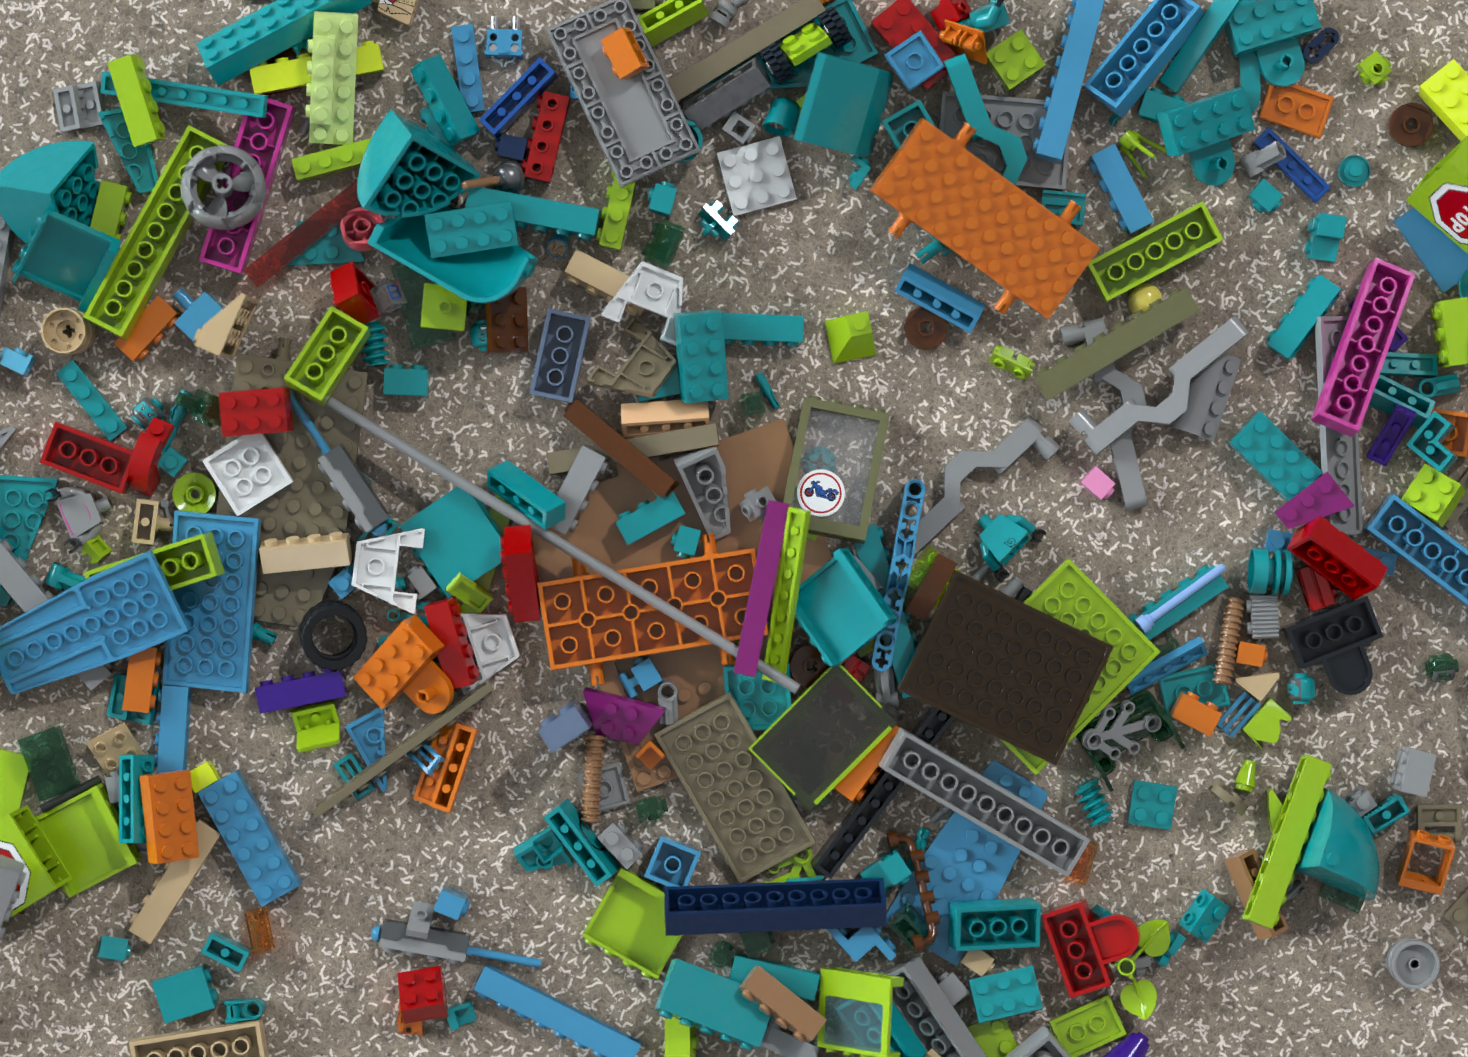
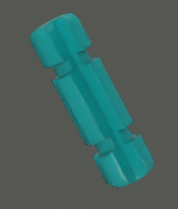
(920, 842)

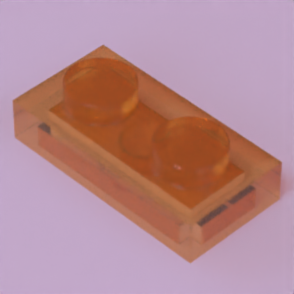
(1083, 867)
(259, 929)

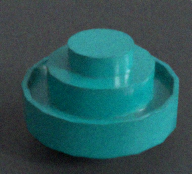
(1353, 171)

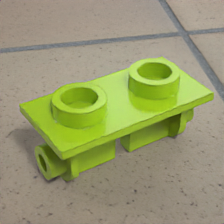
(1002, 359)

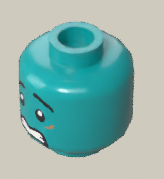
(479, 335)

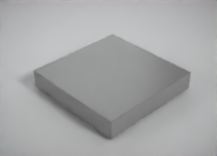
(613, 787)

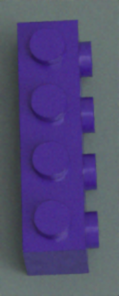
(300, 691)

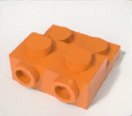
(1458, 439)

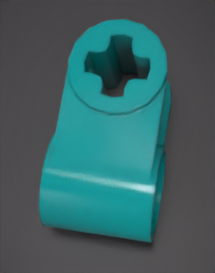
(239, 1009)

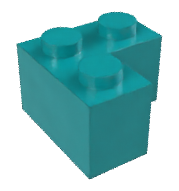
(1325, 236)
(1429, 439)
(889, 867)

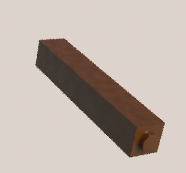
(620, 449)

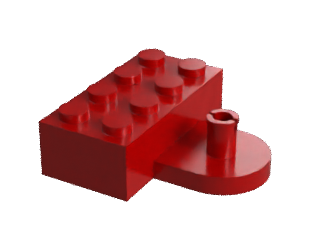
(1088, 945)

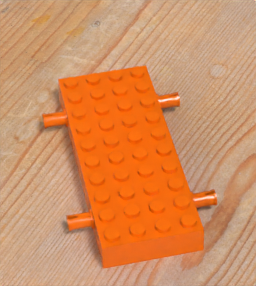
(984, 218)
(599, 622)

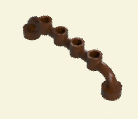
(926, 897)

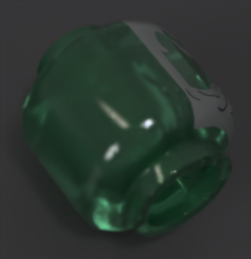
(1441, 667)

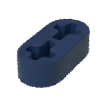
(1317, 42)

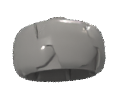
(249, 180)

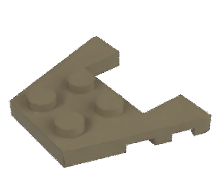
(645, 368)

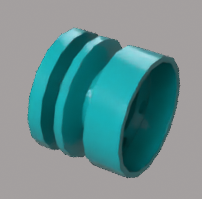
(1269, 571)

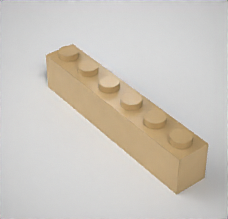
(172, 886)

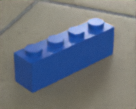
(518, 98)

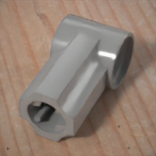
(1259, 160)
(885, 688)
(669, 702)

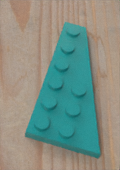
(21, 514)

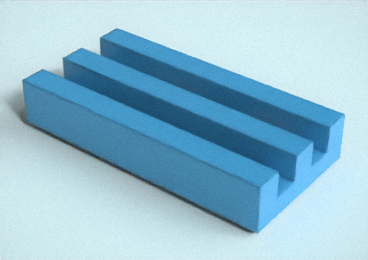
(1249, 700)
(433, 763)

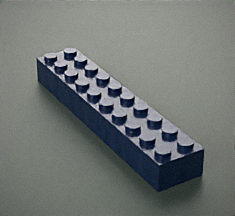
(775, 906)

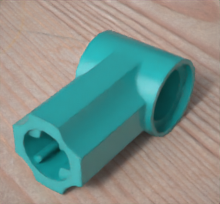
(1438, 385)
(62, 577)

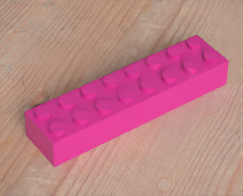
(265, 143)
(1363, 347)

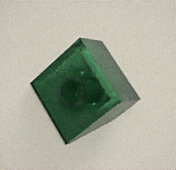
(664, 244)

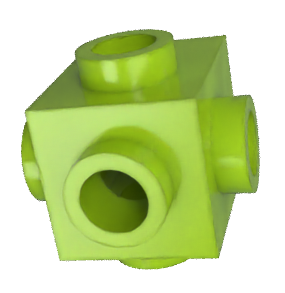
(1367, 71)

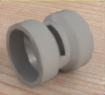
(723, 13)

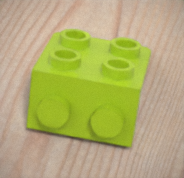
(316, 726)

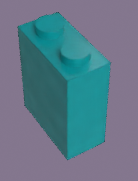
(185, 993)

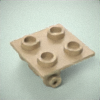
(113, 743)

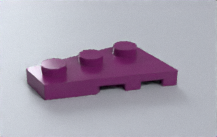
(1318, 499)

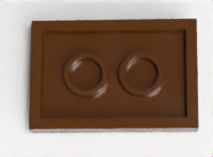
(508, 323)

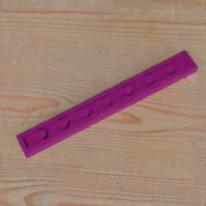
(761, 588)

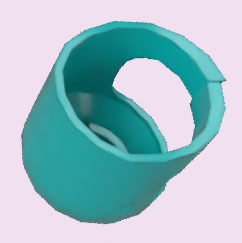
(782, 112)

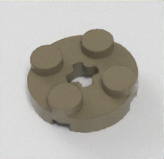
(1228, 797)

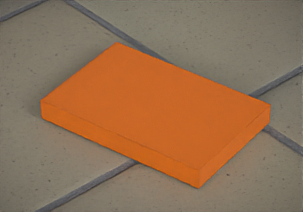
(1296, 109)

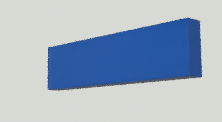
(1295, 168)

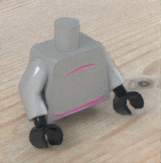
(80, 513)

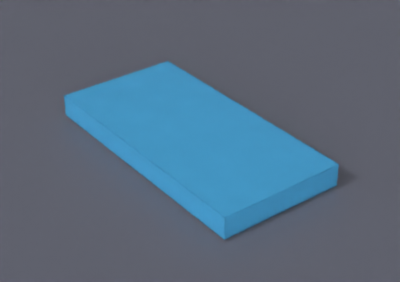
(1435, 250)

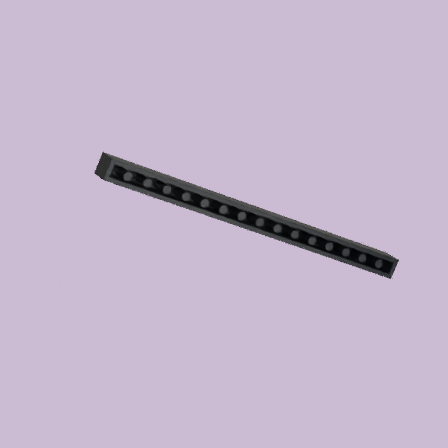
(879, 794)

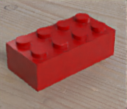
(903, 21)
(88, 457)
(1337, 558)
(520, 573)

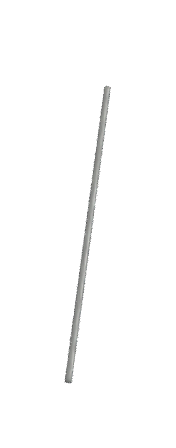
(555, 540)

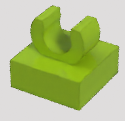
(96, 549)

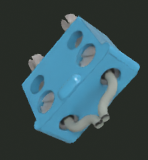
(504, 46)

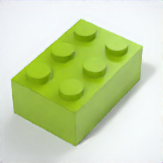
(1451, 331)

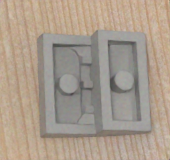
(79, 106)

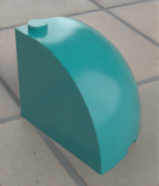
(409, 170)
(52, 178)
(1341, 849)

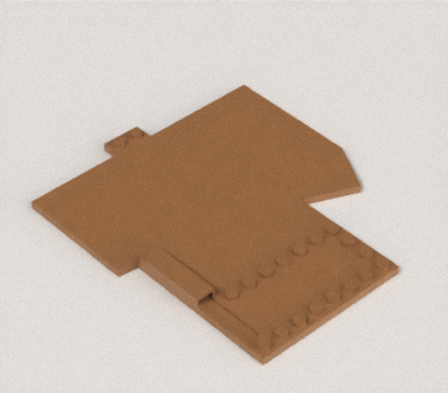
(751, 461)

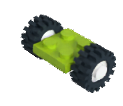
(805, 44)

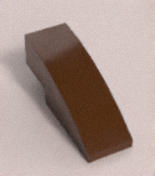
(931, 587)

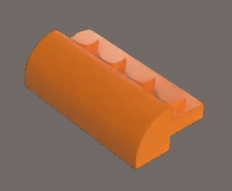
(455, 746)

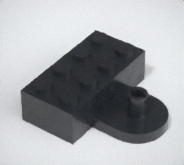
(1337, 641)

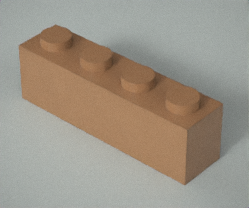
(1244, 870)
(782, 1004)

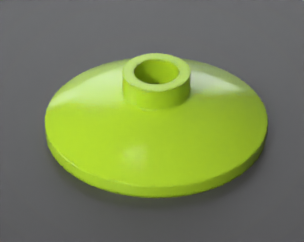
(183, 493)

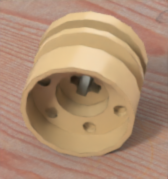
(56, 330)

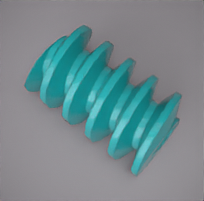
(375, 345)
(1094, 802)

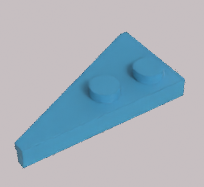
(369, 738)

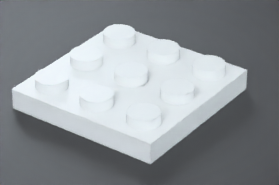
(756, 176)
(247, 471)

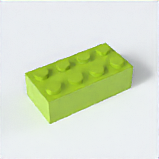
(327, 356)

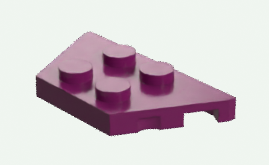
(621, 716)

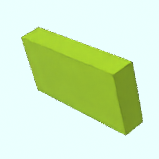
(469, 593)

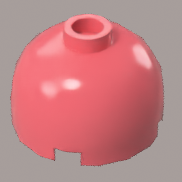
(358, 227)

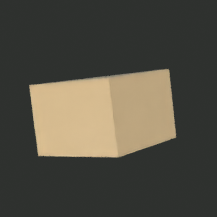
(1257, 684)

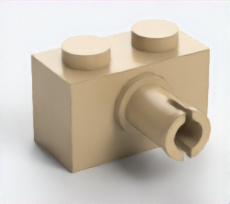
(148, 522)

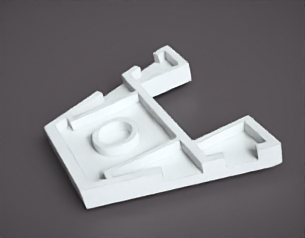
(653, 291)
(377, 567)
(491, 642)

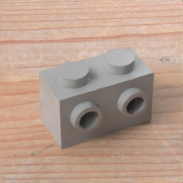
(620, 844)

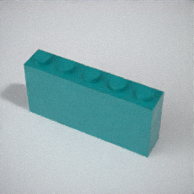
(711, 1004)

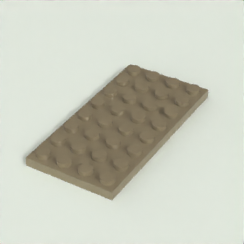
(732, 789)

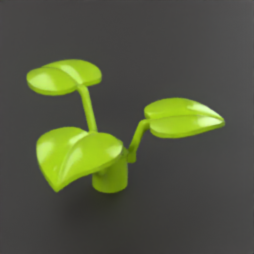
(1142, 996)

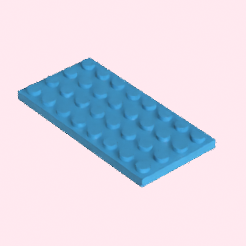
(218, 610)

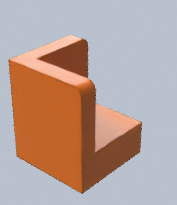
(650, 754)

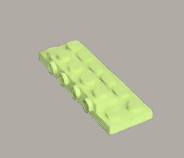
(332, 78)

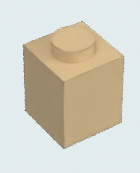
(978, 961)

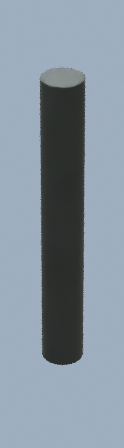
(70, 794)

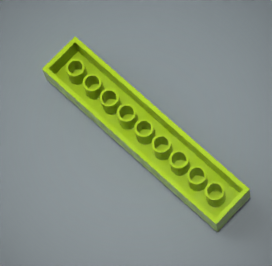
(149, 243)

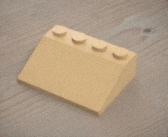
(226, 329)

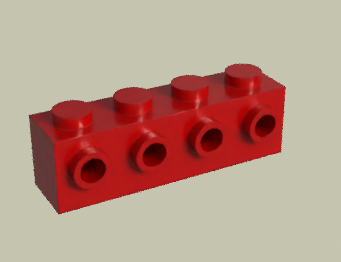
(546, 137)
(457, 654)

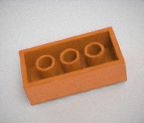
(169, 816)

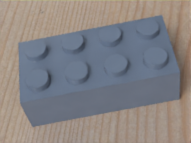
(560, 355)
(565, 727)

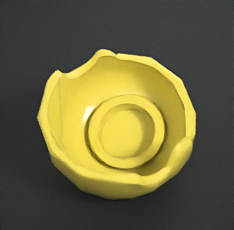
(1143, 296)

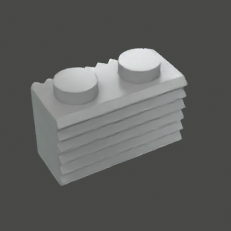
(1262, 616)

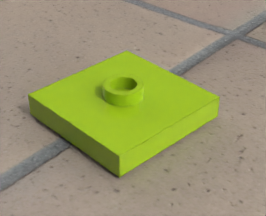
(442, 309)

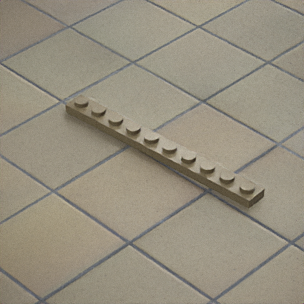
(397, 753)

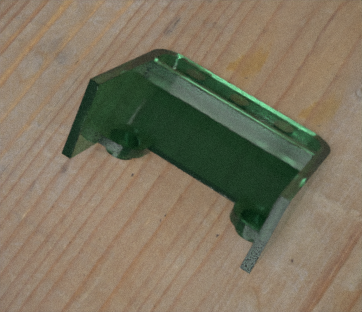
(1144, 704)

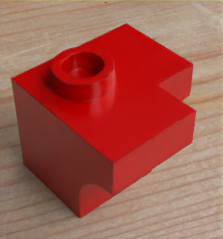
(950, 10)

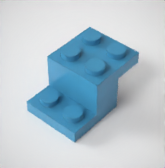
(862, 940)

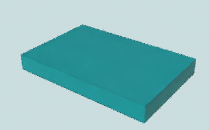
(1196, 681)

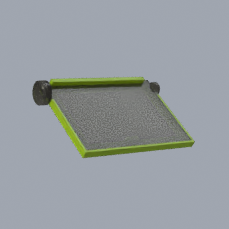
(823, 736)

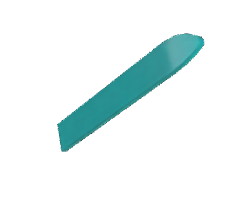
(1250, 74)

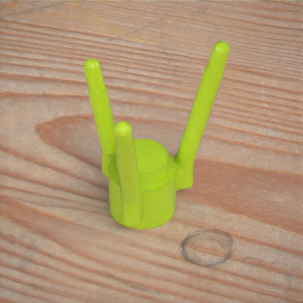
(1131, 141)

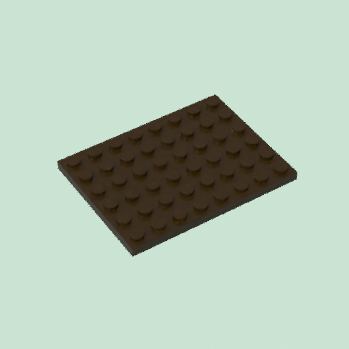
(1005, 667)

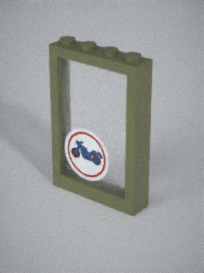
(836, 466)

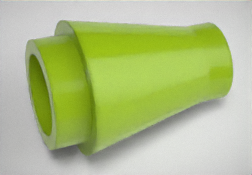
(1246, 777)

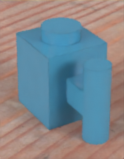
(644, 674)

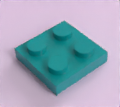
(1152, 804)

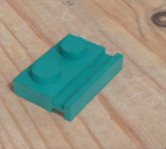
(1058, 200)

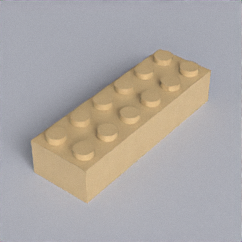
(221, 1040)

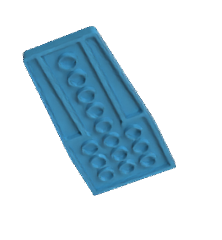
(91, 625)
(967, 861)

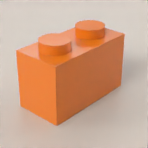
(624, 53)
(1195, 713)

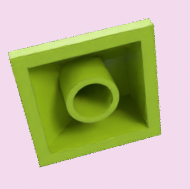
(850, 337)

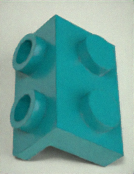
(1204, 915)

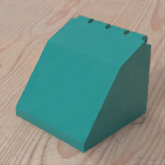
(843, 105)

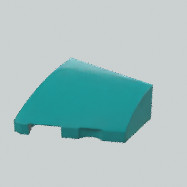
(542, 851)

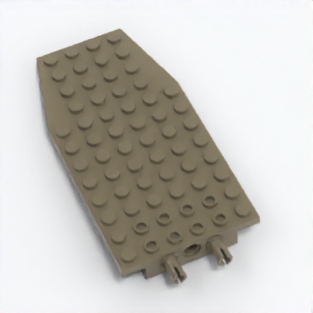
(307, 503)

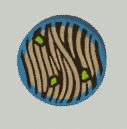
(557, 246)

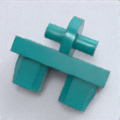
(715, 223)

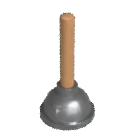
(506, 178)

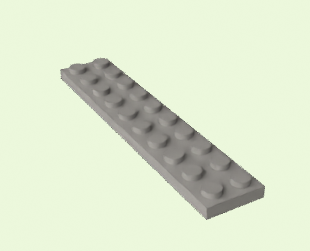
(1338, 450)

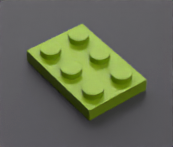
(1088, 1026)

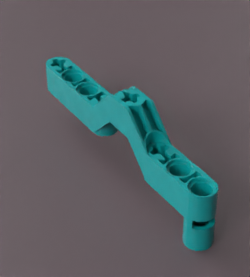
(976, 116)

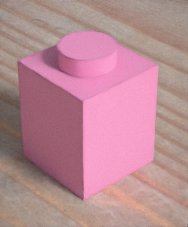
(1098, 483)

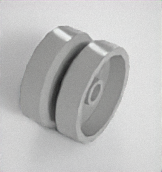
(1425, 960)

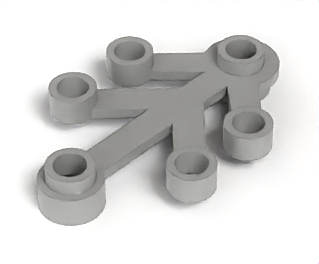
(1117, 730)

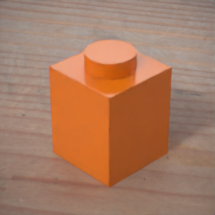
(1251, 654)

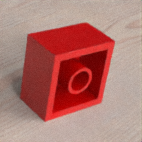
(353, 293)
(422, 994)

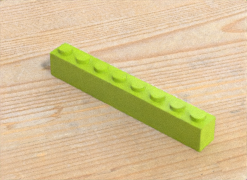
(1287, 841)

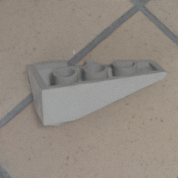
(706, 484)

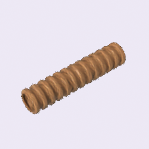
(1228, 641)
(592, 778)

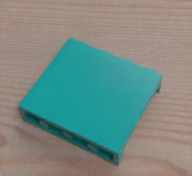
(66, 257)
(456, 538)
(841, 609)

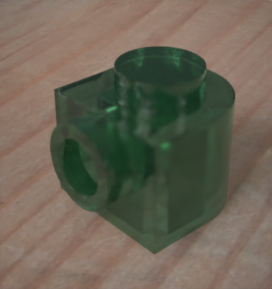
(721, 953)

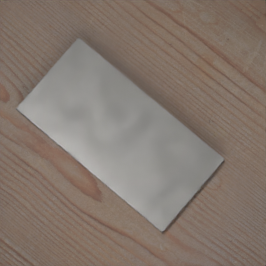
(632, 118)

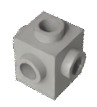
(756, 503)

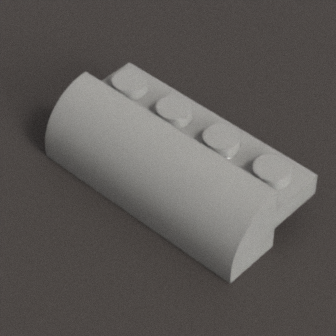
(1208, 398)

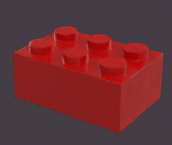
(256, 411)

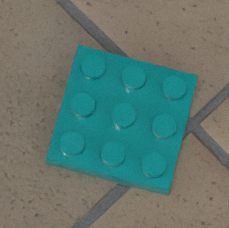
(758, 698)

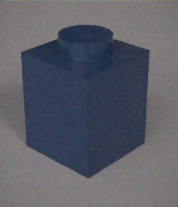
(511, 147)

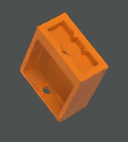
(1420, 881)

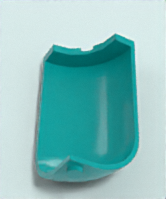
(473, 275)

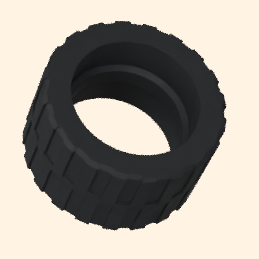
(344, 658)

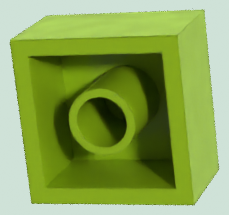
(1014, 60)
(1434, 495)

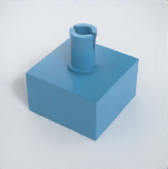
(196, 312)

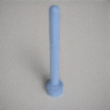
(1147, 621)

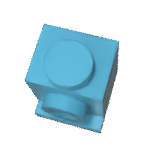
(17, 360)

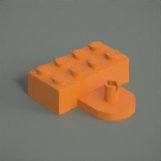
(407, 667)

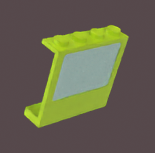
(856, 1011)

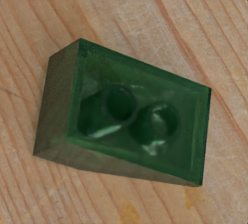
(49, 763)

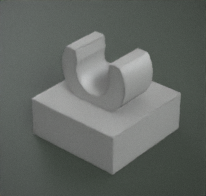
(1141, 962)

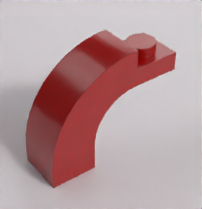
(143, 465)

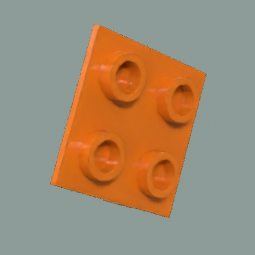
(965, 40)

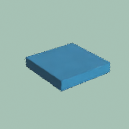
(914, 61)

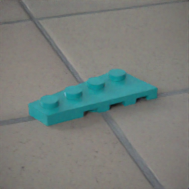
(136, 160)

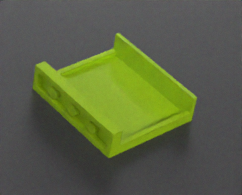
(88, 839)
(633, 924)

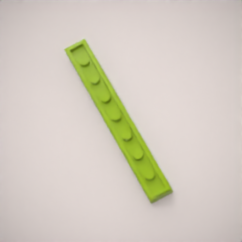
(787, 589)

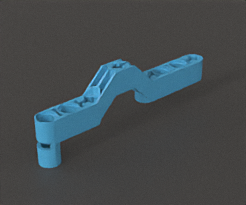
(903, 549)

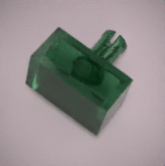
(203, 406)

